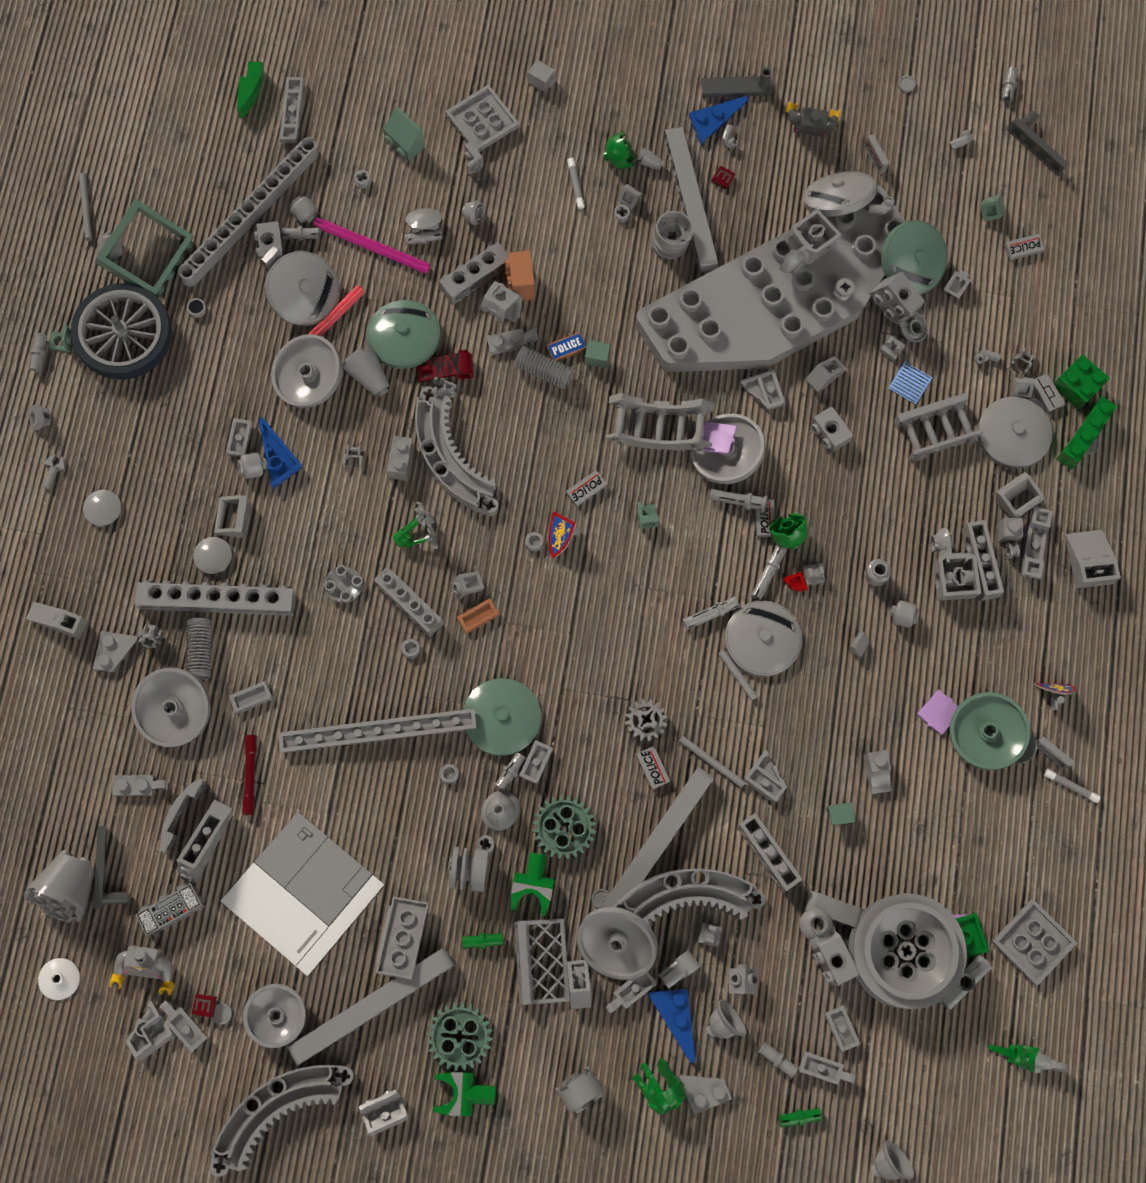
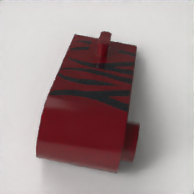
(455, 364)

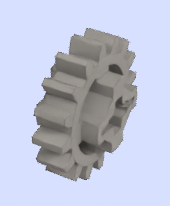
(640, 715)

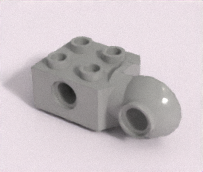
(809, 241)
(899, 303)
(954, 573)
(827, 945)

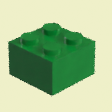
(1081, 382)

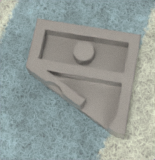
(766, 778)

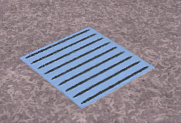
(910, 383)

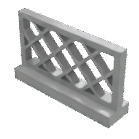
(524, 958)

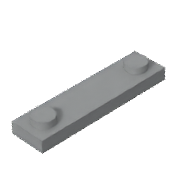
(292, 110)

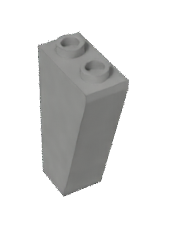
(203, 842)

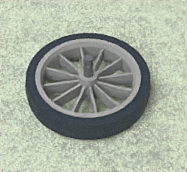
(121, 331)

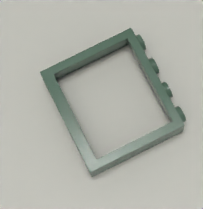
(103, 261)

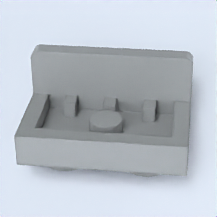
(383, 1112)

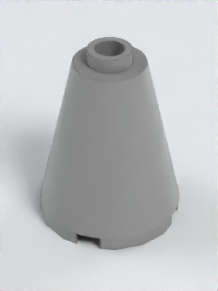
(367, 370)

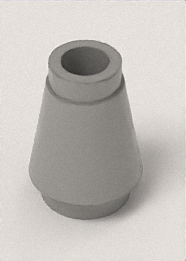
(649, 159)

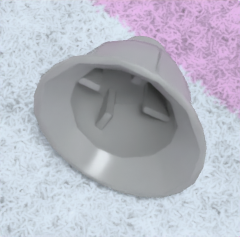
(500, 810)
(725, 1022)
(892, 1163)

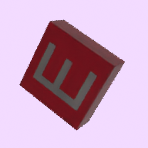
(723, 177)
(204, 1005)

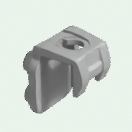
(502, 302)

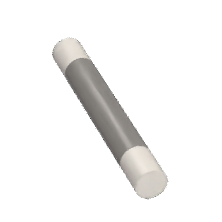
(576, 185)
(1072, 786)

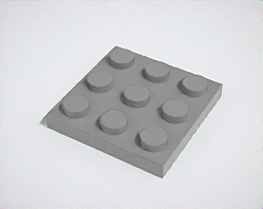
(482, 118)
(1034, 942)

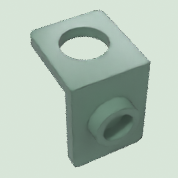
(65, 340)

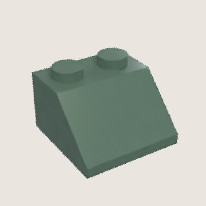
(403, 134)

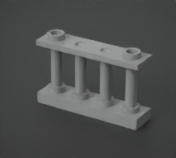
(940, 409)

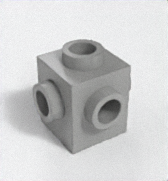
(743, 980)

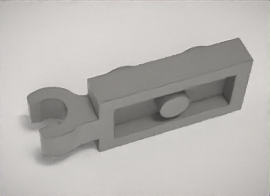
(510, 340)
(137, 785)
(631, 992)
(184, 1026)
(824, 1069)

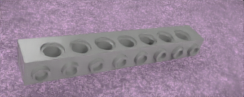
(146, 590)

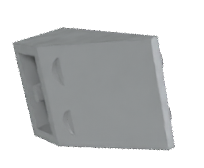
(1092, 559)

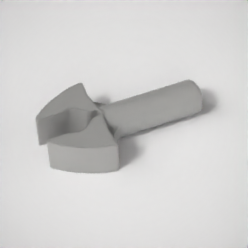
(53, 470)

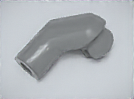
(727, 138)
(959, 142)
(883, 208)
(985, 355)

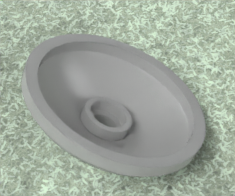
(259, 1015)

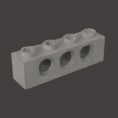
(486, 272)
(979, 544)
(408, 602)
(769, 853)

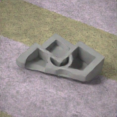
(149, 1033)

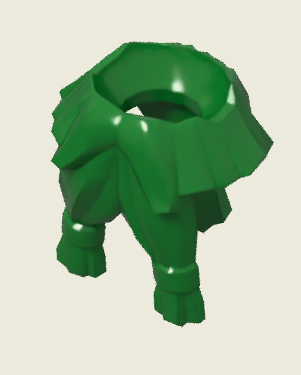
(660, 1100)

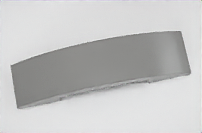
(1035, 543)
(167, 838)

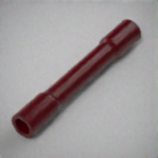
(250, 751)

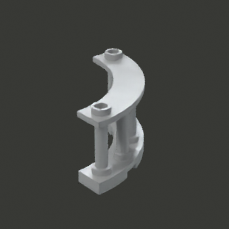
(661, 410)

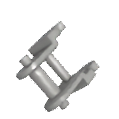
(1028, 365)
(447, 388)
(347, 456)

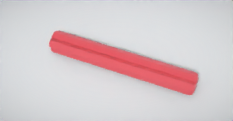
(338, 311)

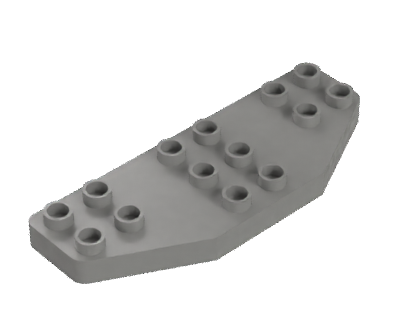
(757, 314)

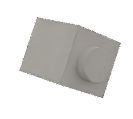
(541, 76)
(1010, 530)

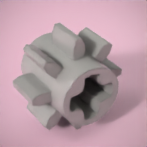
(150, 636)

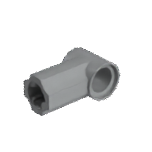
(682, 967)

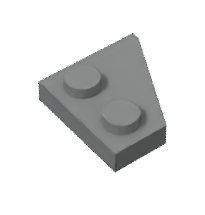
(765, 389)
(112, 650)
(705, 1092)

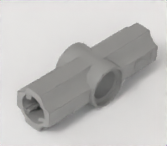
(973, 973)

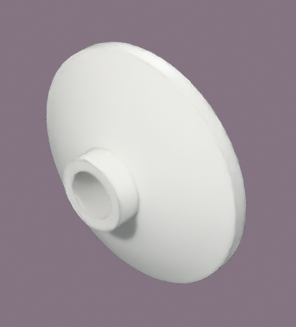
(68, 981)

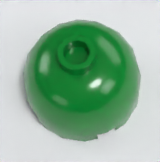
(619, 152)
(789, 531)

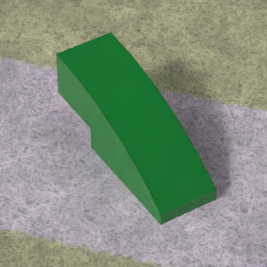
(250, 87)

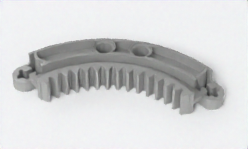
(459, 480)
(715, 890)
(245, 1125)

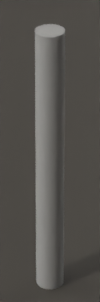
(85, 207)
(711, 761)

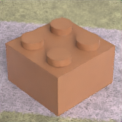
(520, 274)

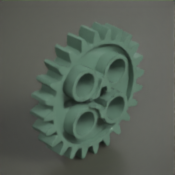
(549, 837)
(457, 1055)

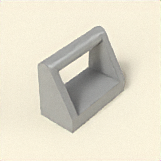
(1013, 489)
(241, 518)

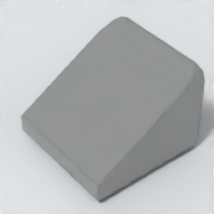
(859, 644)

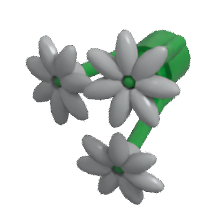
(404, 536)

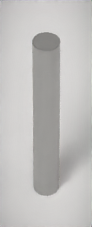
(738, 675)

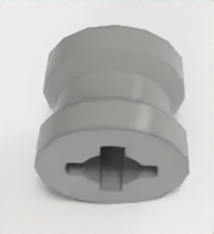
(840, 293)

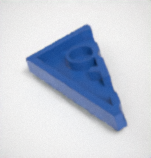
(709, 119)
(279, 458)
(675, 1011)

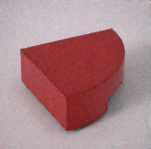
(796, 582)

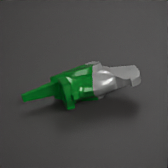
(1029, 1058)

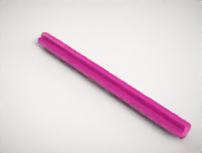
(372, 245)

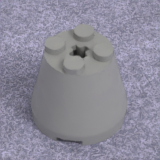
(62, 887)

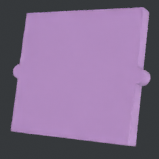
(720, 436)
(938, 712)

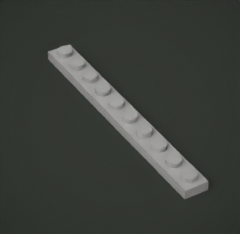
(377, 730)

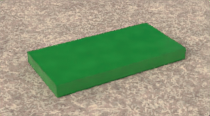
(973, 935)

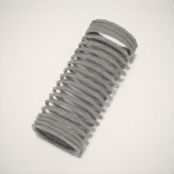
(553, 368)
(198, 624)

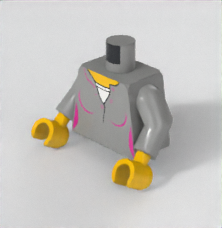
(143, 963)

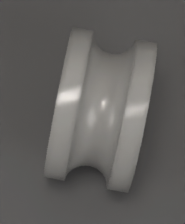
(359, 175)
(625, 208)
(1012, 550)
(491, 842)

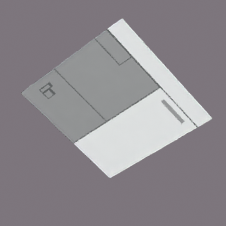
(302, 893)

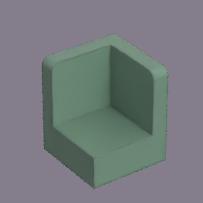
(992, 207)
(597, 354)
(647, 516)
(841, 814)

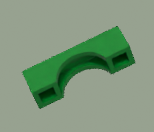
(1087, 433)

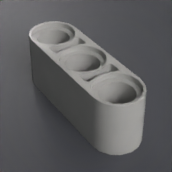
(839, 911)

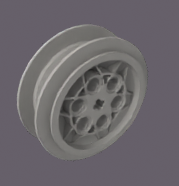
(943, 950)

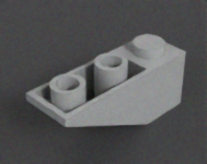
(57, 619)

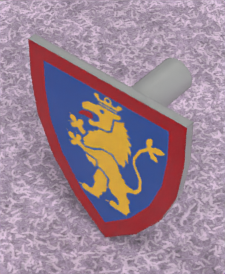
(560, 533)
(1057, 690)

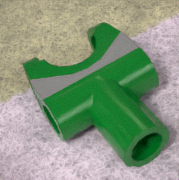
(533, 883)
(464, 1094)

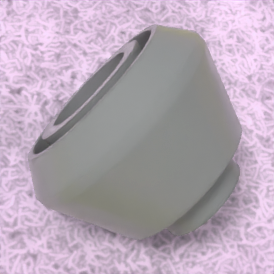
(473, 212)

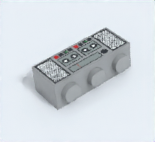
(169, 909)

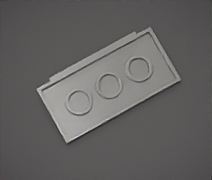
(401, 938)

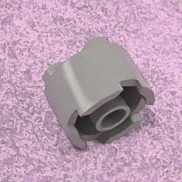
(579, 1090)

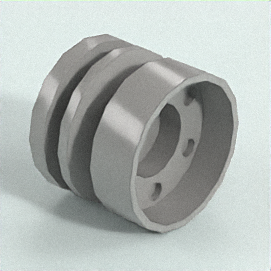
(672, 235)
(468, 869)

